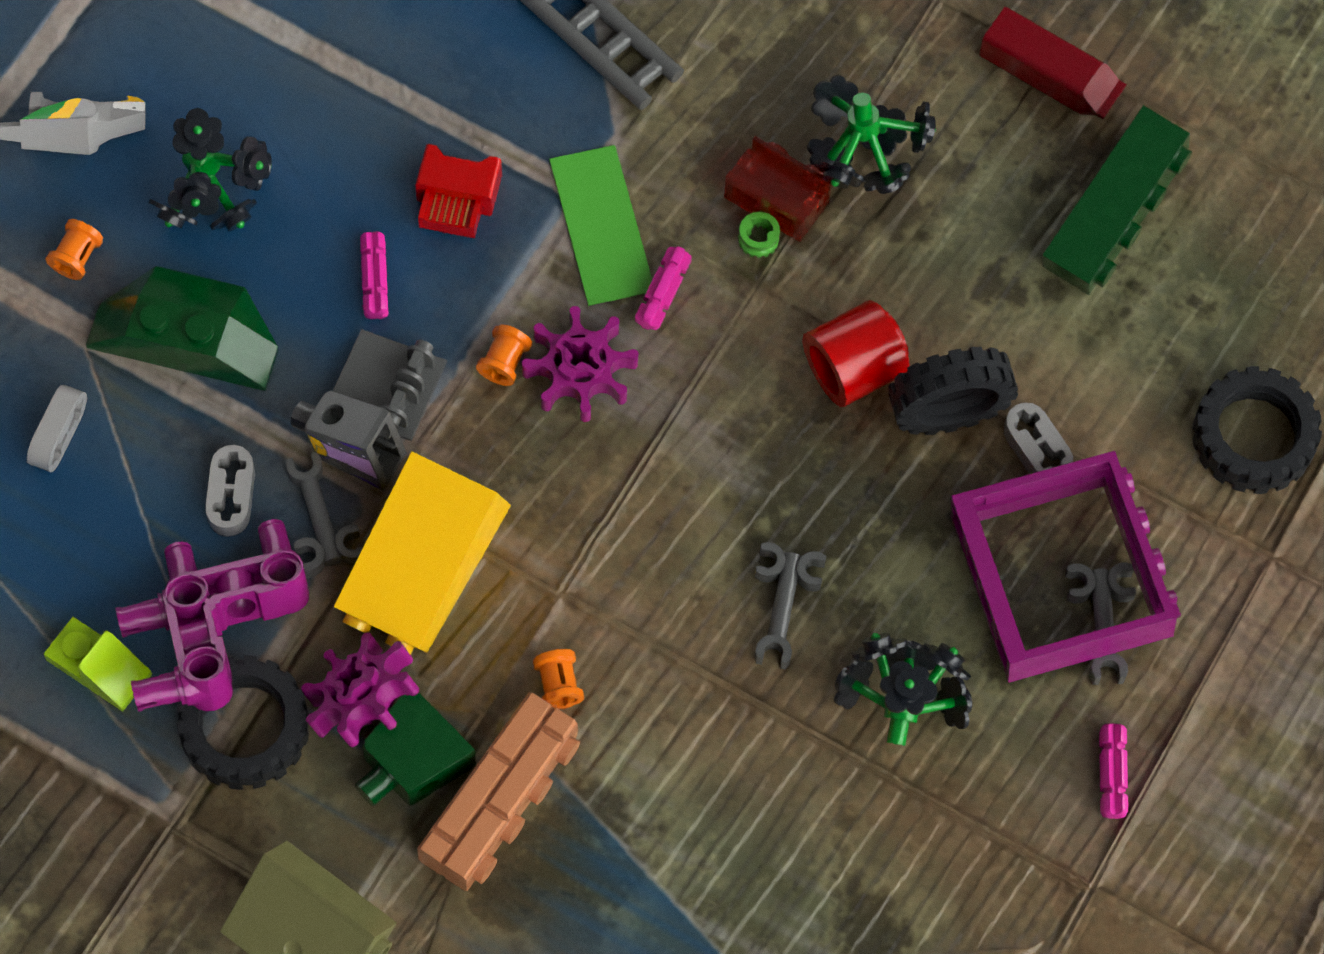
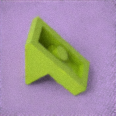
(97, 662)

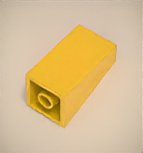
(420, 553)

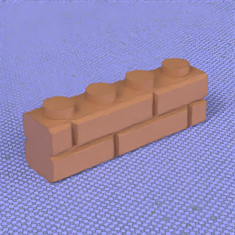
(498, 792)

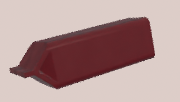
(1051, 64)

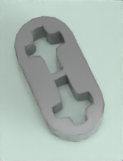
(56, 428)
(1044, 432)
(219, 490)

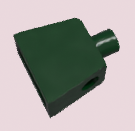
(415, 755)

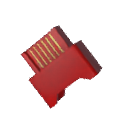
(456, 191)

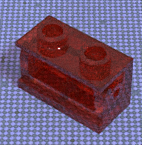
(778, 185)

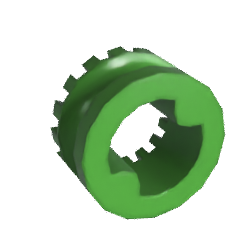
(759, 248)

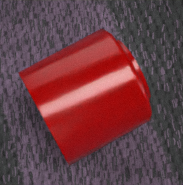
(856, 352)

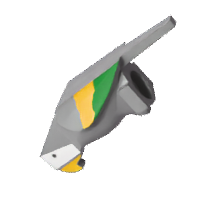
(74, 124)

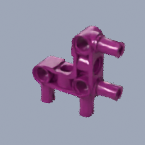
(202, 605)

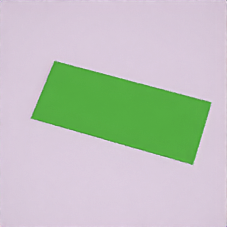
(601, 225)

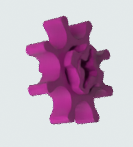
(577, 347)
(359, 689)

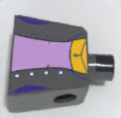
(352, 436)

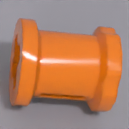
(74, 249)
(504, 355)
(558, 678)

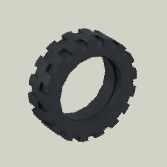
(952, 391)
(1280, 393)
(263, 766)

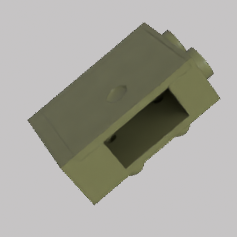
(304, 909)

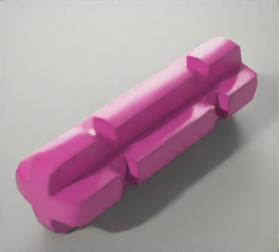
(374, 275)
(663, 288)
(1113, 771)

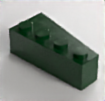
(1118, 201)

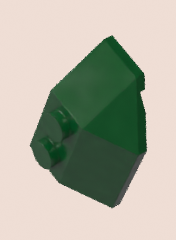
(187, 327)

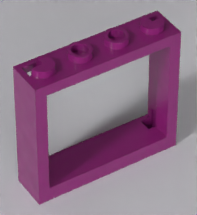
(1043, 487)

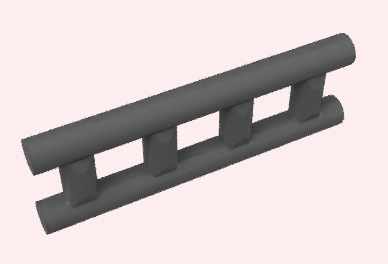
(602, 58)

